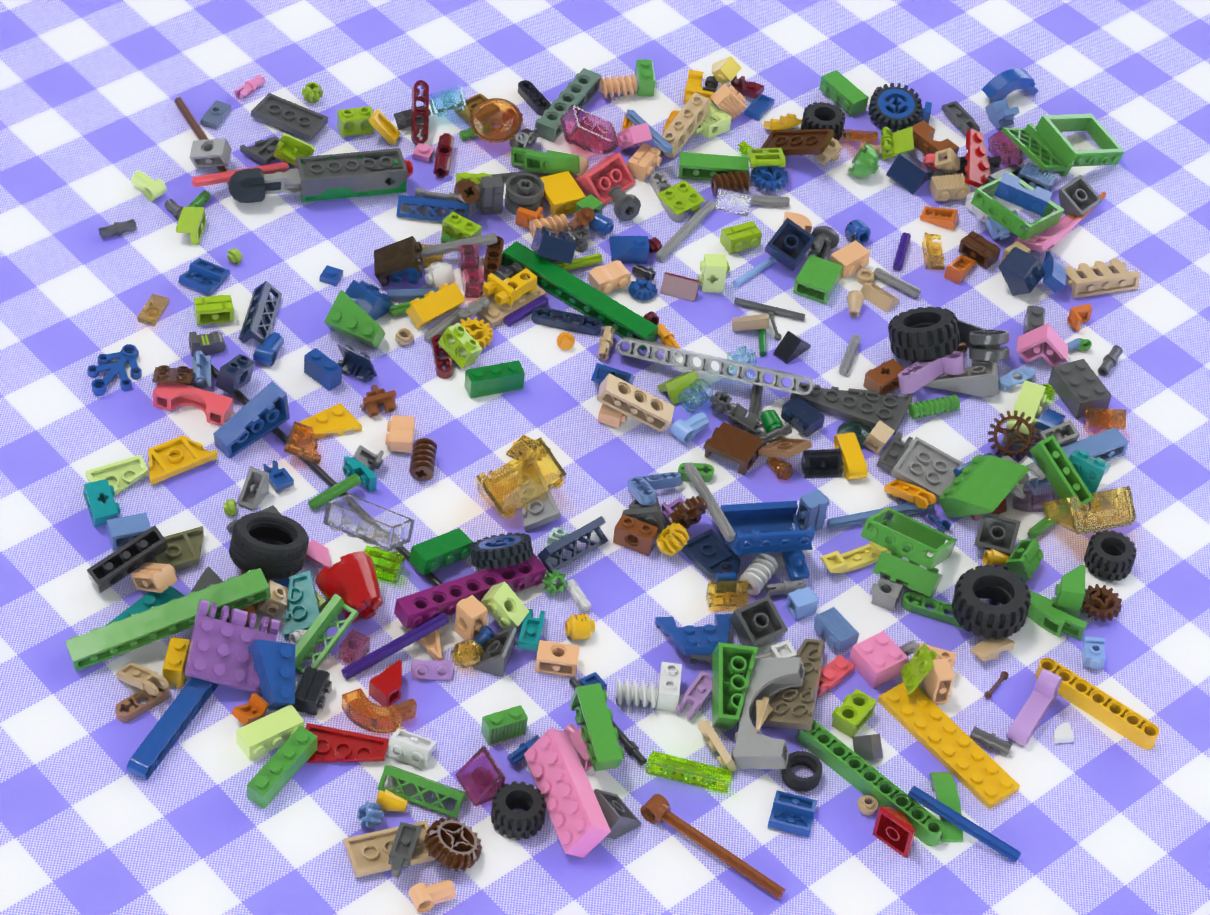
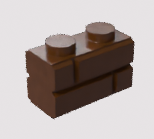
(979, 249)

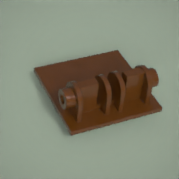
(173, 375)

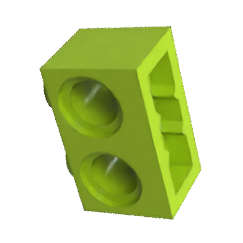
(354, 121)
(460, 227)
(460, 345)
(853, 713)

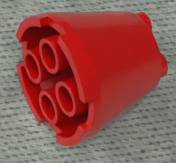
(355, 582)

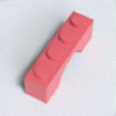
(174, 395)

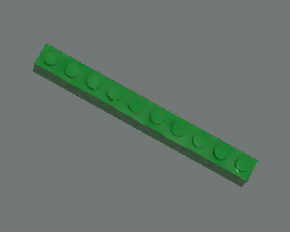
(581, 295)

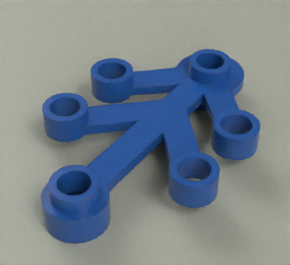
(129, 354)

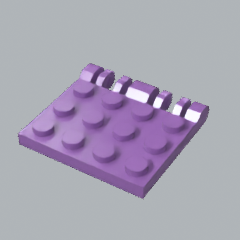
(221, 647)

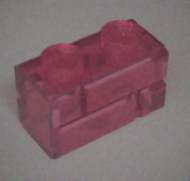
(1004, 147)

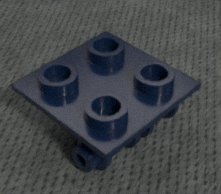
(356, 363)

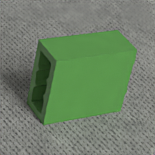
(817, 279)

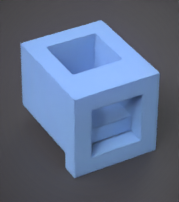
(1093, 653)

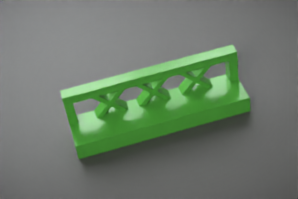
(318, 630)
(428, 784)

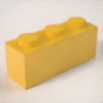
(435, 304)

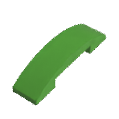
(947, 793)

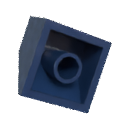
(1021, 271)

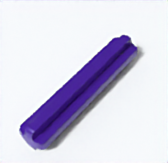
(901, 251)
(525, 310)

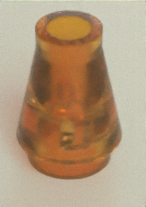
(781, 468)

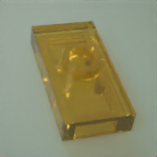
(153, 309)

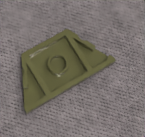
(183, 549)

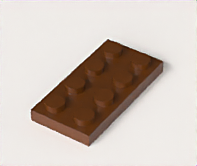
(800, 141)

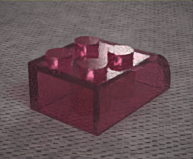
(588, 131)

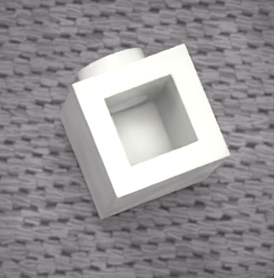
(439, 274)

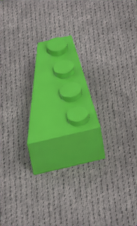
(597, 726)

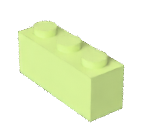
(268, 732)

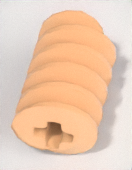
(618, 85)
(557, 223)

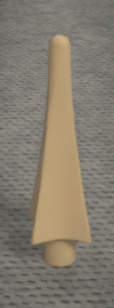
(763, 709)

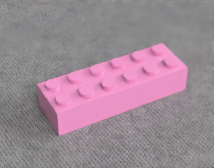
(567, 793)

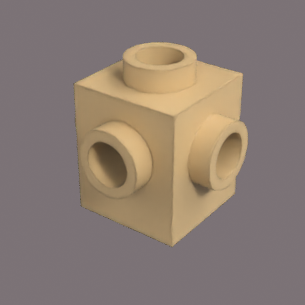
(830, 153)
(278, 600)

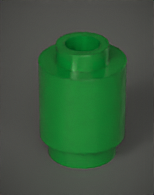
(771, 420)

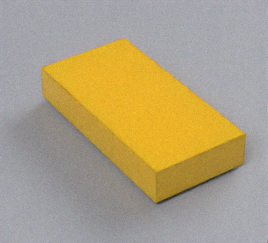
(384, 127)

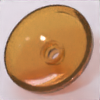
(496, 113)

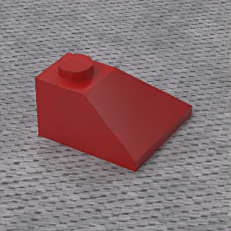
(894, 830)

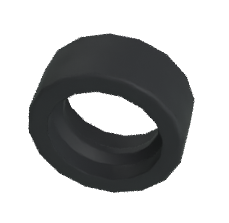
(798, 783)

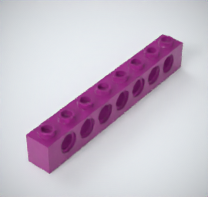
(431, 602)

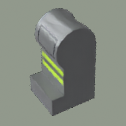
(207, 343)

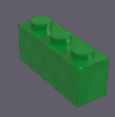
(494, 379)
(440, 551)

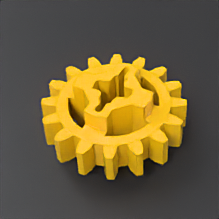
(478, 330)

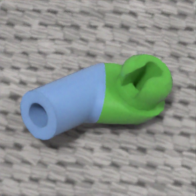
(1079, 344)

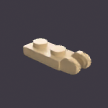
(142, 678)
(716, 745)

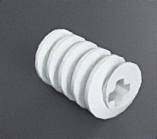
(759, 573)
(636, 693)

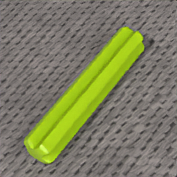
(581, 262)

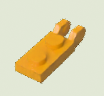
(910, 493)

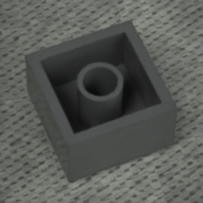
(758, 623)

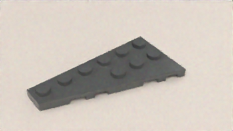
(859, 405)

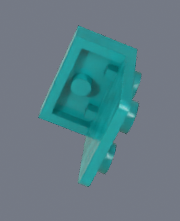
(1089, 468)

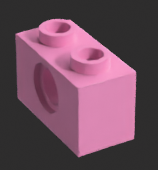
(634, 136)

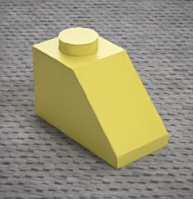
(725, 69)

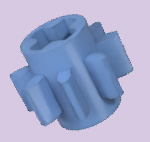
(370, 815)

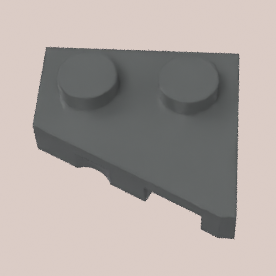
(649, 515)

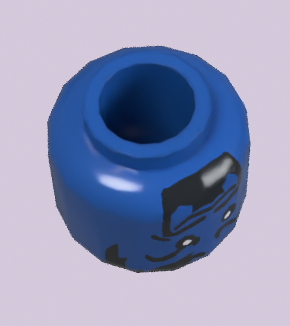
(857, 231)

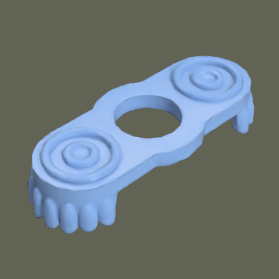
(1008, 381)

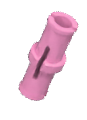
(250, 86)

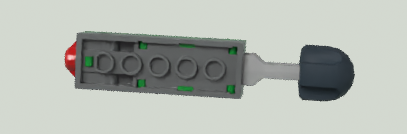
(328, 177)

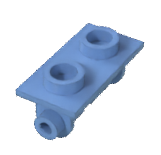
(201, 370)

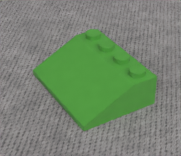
(981, 486)

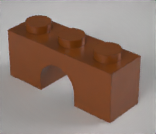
(923, 140)

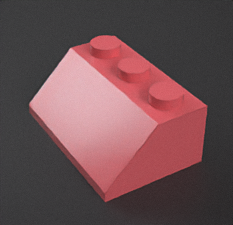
(604, 176)

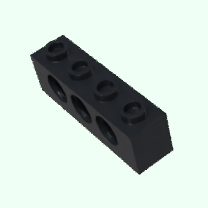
(127, 559)

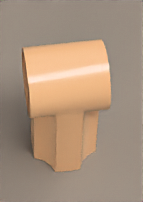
(425, 896)

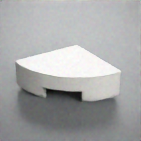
(1063, 734)

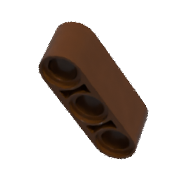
(493, 258)

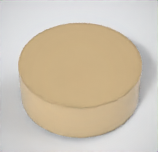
(865, 276)

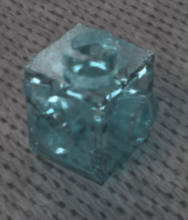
(743, 355)

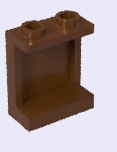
(734, 445)

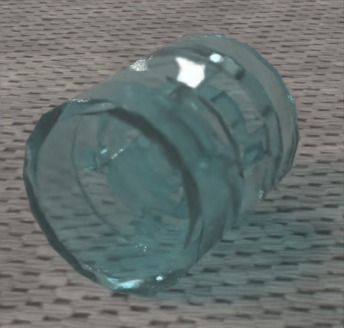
(695, 395)

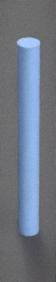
(754, 271)

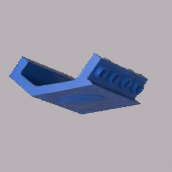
(766, 528)

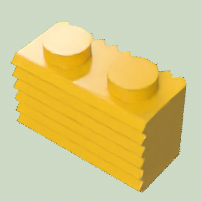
(175, 661)

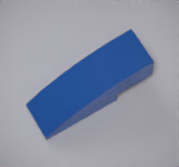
(1054, 272)

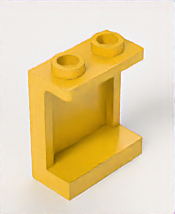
(562, 193)

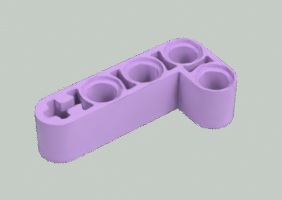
(922, 373)
(1035, 707)

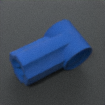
(268, 351)

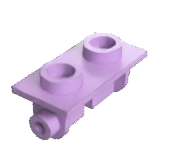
(431, 669)

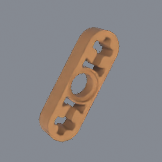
(138, 709)

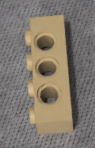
(686, 123)
(635, 403)

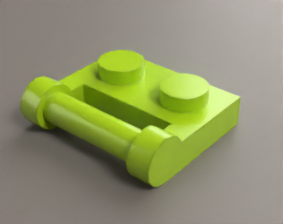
(766, 157)

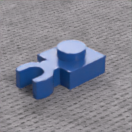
(278, 478)

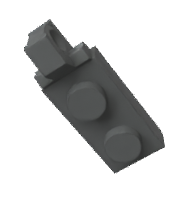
(403, 847)

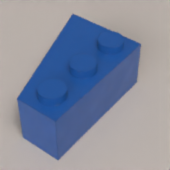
(275, 670)

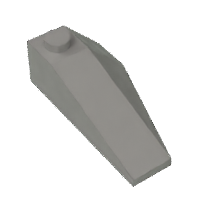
(976, 380)

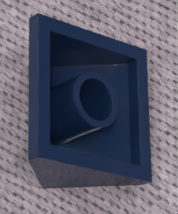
(909, 172)

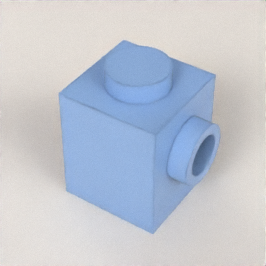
(802, 603)

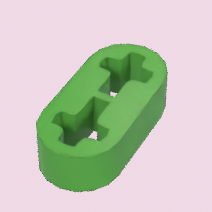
(701, 467)

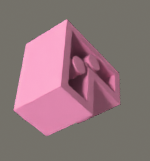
(1042, 342)

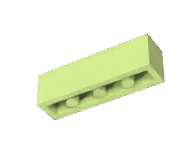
(1029, 402)

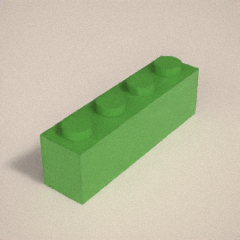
(703, 166)
(1060, 470)
(282, 767)

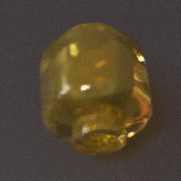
(466, 653)

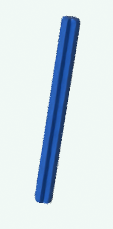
(964, 824)

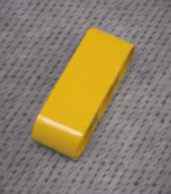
(853, 459)

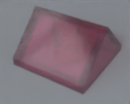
(481, 777)

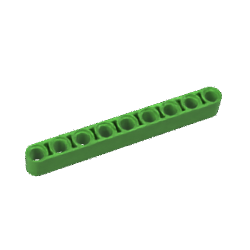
(870, 781)

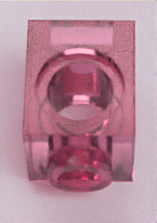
(354, 647)

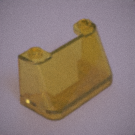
(521, 480)
(1106, 511)

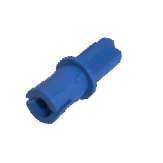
(518, 755)

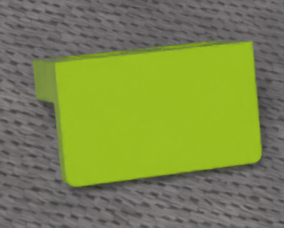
(192, 221)
(677, 385)

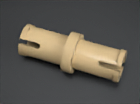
(606, 343)

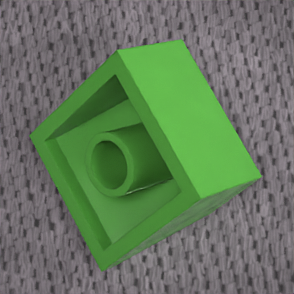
(1071, 591)

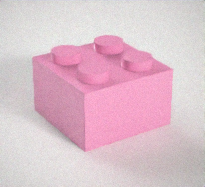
(878, 659)

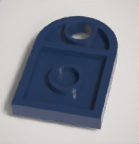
(711, 554)

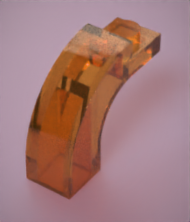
(376, 717)

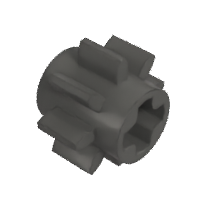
(720, 402)

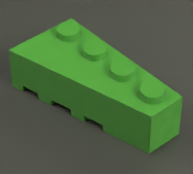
(730, 679)

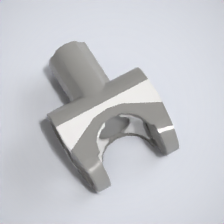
(1033, 473)

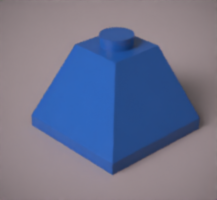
(629, 249)

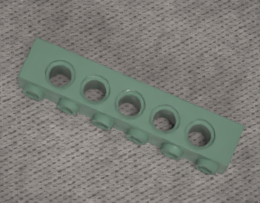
(577, 94)

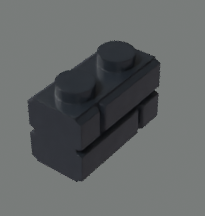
(312, 691)

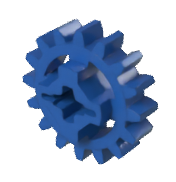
(769, 177)

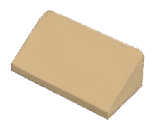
(879, 297)
(750, 322)

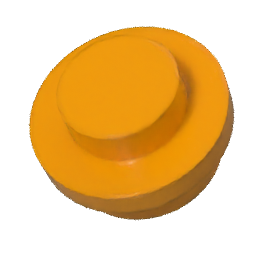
(565, 340)

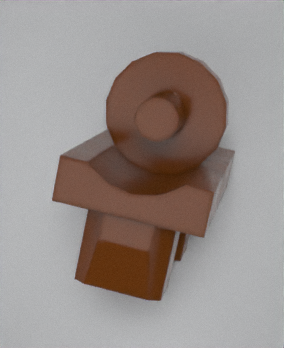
(581, 218)
(378, 398)

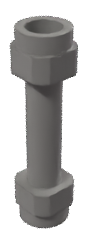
(420, 192)

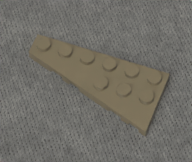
(796, 705)

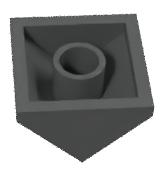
(1078, 197)
(997, 533)
(497, 652)

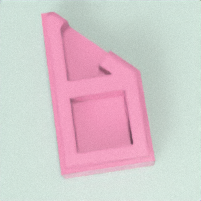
(318, 554)

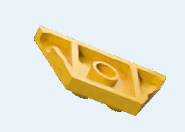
(176, 457)

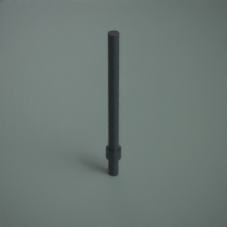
(629, 746)

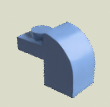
(1000, 114)

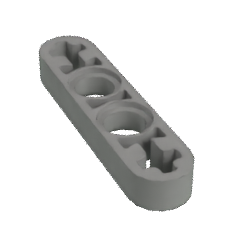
(655, 179)

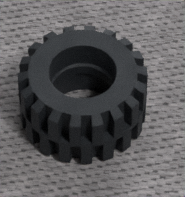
(824, 116)
(1110, 555)
(521, 797)

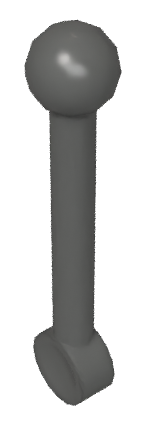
(777, 336)

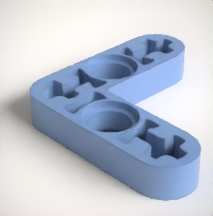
(644, 487)

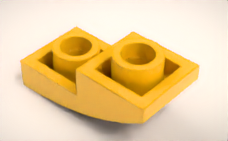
(783, 122)

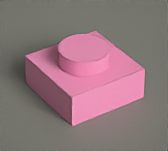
(423, 152)

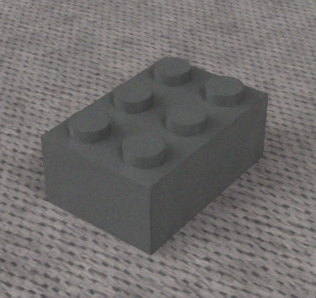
(1079, 387)

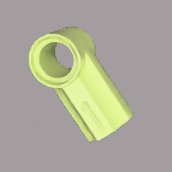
(151, 188)

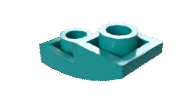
(366, 476)

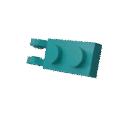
(531, 631)

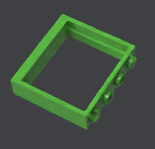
(1052, 125)
(983, 200)
(908, 538)

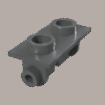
(403, 118)
(527, 137)
(750, 423)

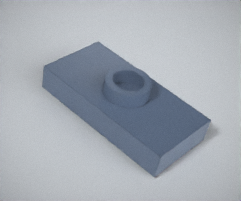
(215, 114)

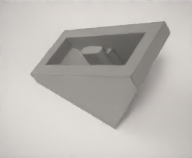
(254, 488)

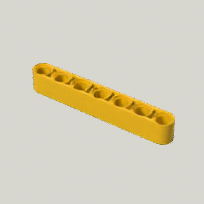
(1102, 706)

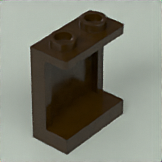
(397, 258)

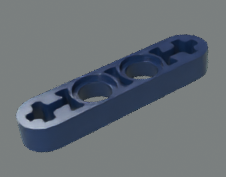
(567, 318)

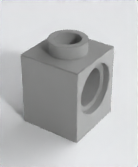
(886, 593)

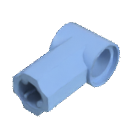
(687, 429)

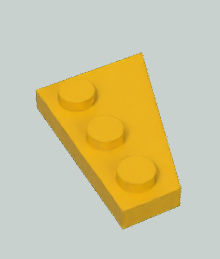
(332, 420)

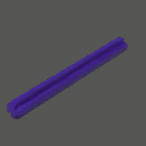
(394, 646)

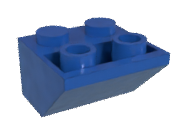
(369, 299)

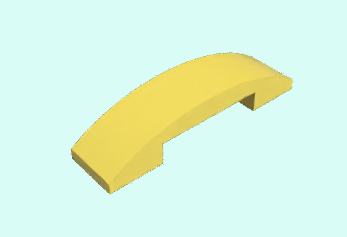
(852, 559)

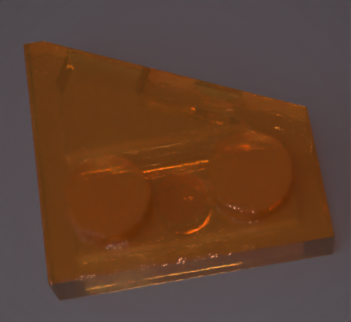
(860, 135)
(302, 443)

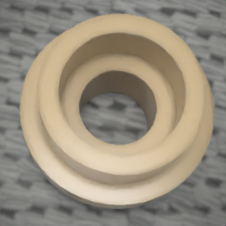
(404, 336)
(867, 804)

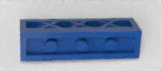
(430, 203)

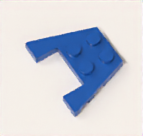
(696, 640)

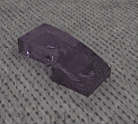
(1031, 502)

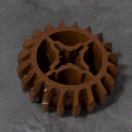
(1006, 451)
(453, 844)

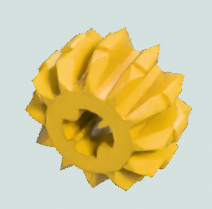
(672, 539)

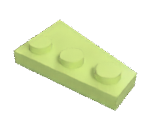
(120, 473)

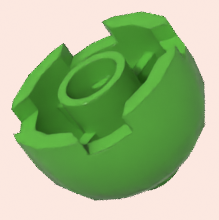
(865, 162)

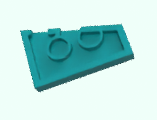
(302, 603)

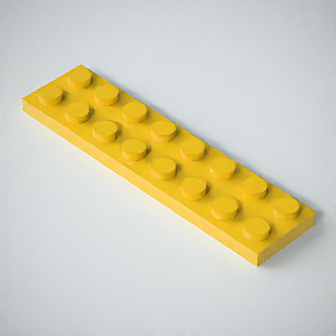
(949, 745)

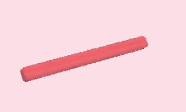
(223, 177)

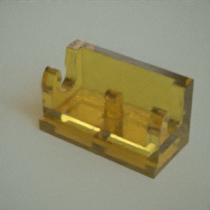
(932, 252)
(727, 595)

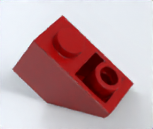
(387, 685)

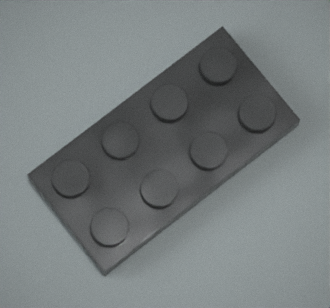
(289, 116)

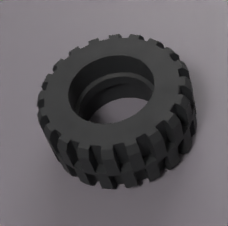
(924, 334)
(987, 619)

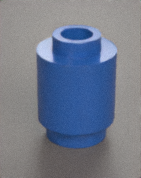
(601, 224)

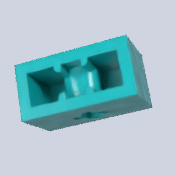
(100, 502)

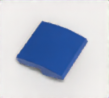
(204, 276)
(792, 813)

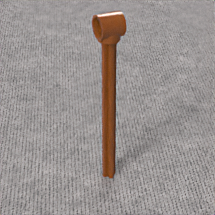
(659, 810)

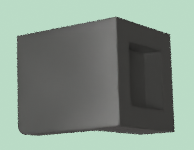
(868, 746)

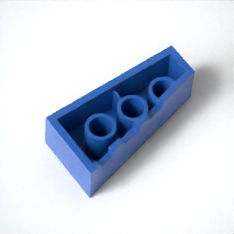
(253, 420)

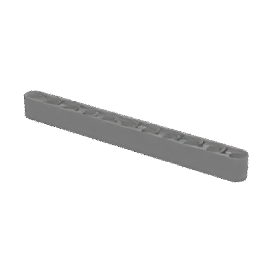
(724, 364)

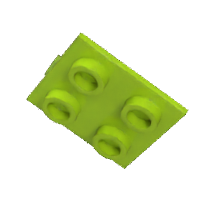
(896, 142)
(681, 198)
(917, 668)

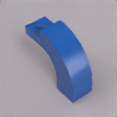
(1007, 82)

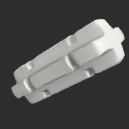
(578, 595)

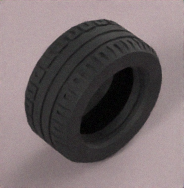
(269, 543)

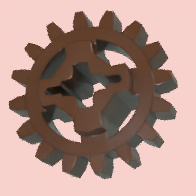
(688, 512)
(1101, 603)

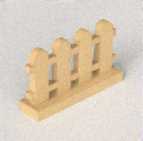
(1103, 284)

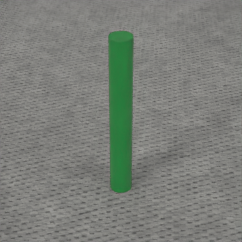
(762, 342)

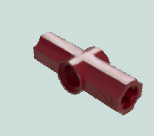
(443, 155)

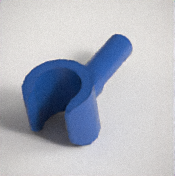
(942, 525)

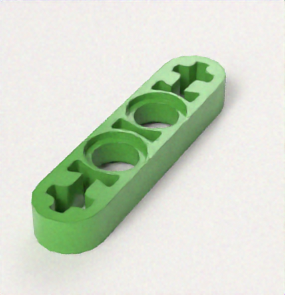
(937, 613)

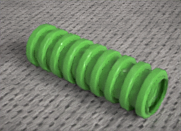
(934, 406)

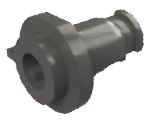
(626, 205)
(825, 239)

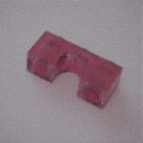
(470, 274)

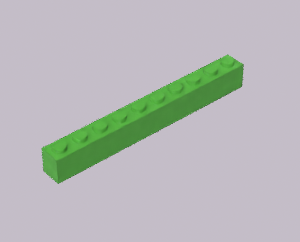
(164, 620)

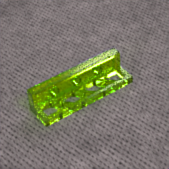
(689, 772)

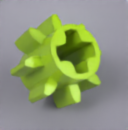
(312, 92)

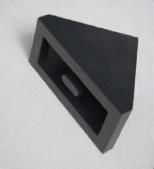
(791, 347)

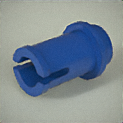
(484, 635)

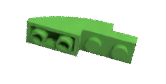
(545, 162)
(1054, 620)

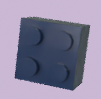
(790, 244)
(554, 245)

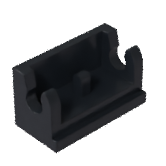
(822, 463)

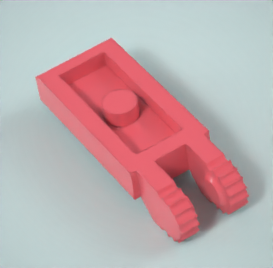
(834, 673)

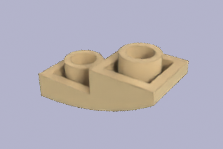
(990, 648)

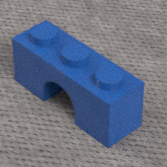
(1013, 192)

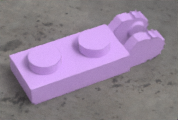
(696, 694)

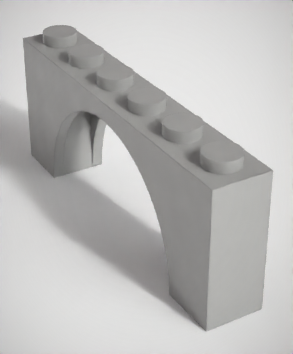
(767, 677)

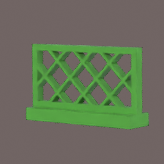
(1037, 148)

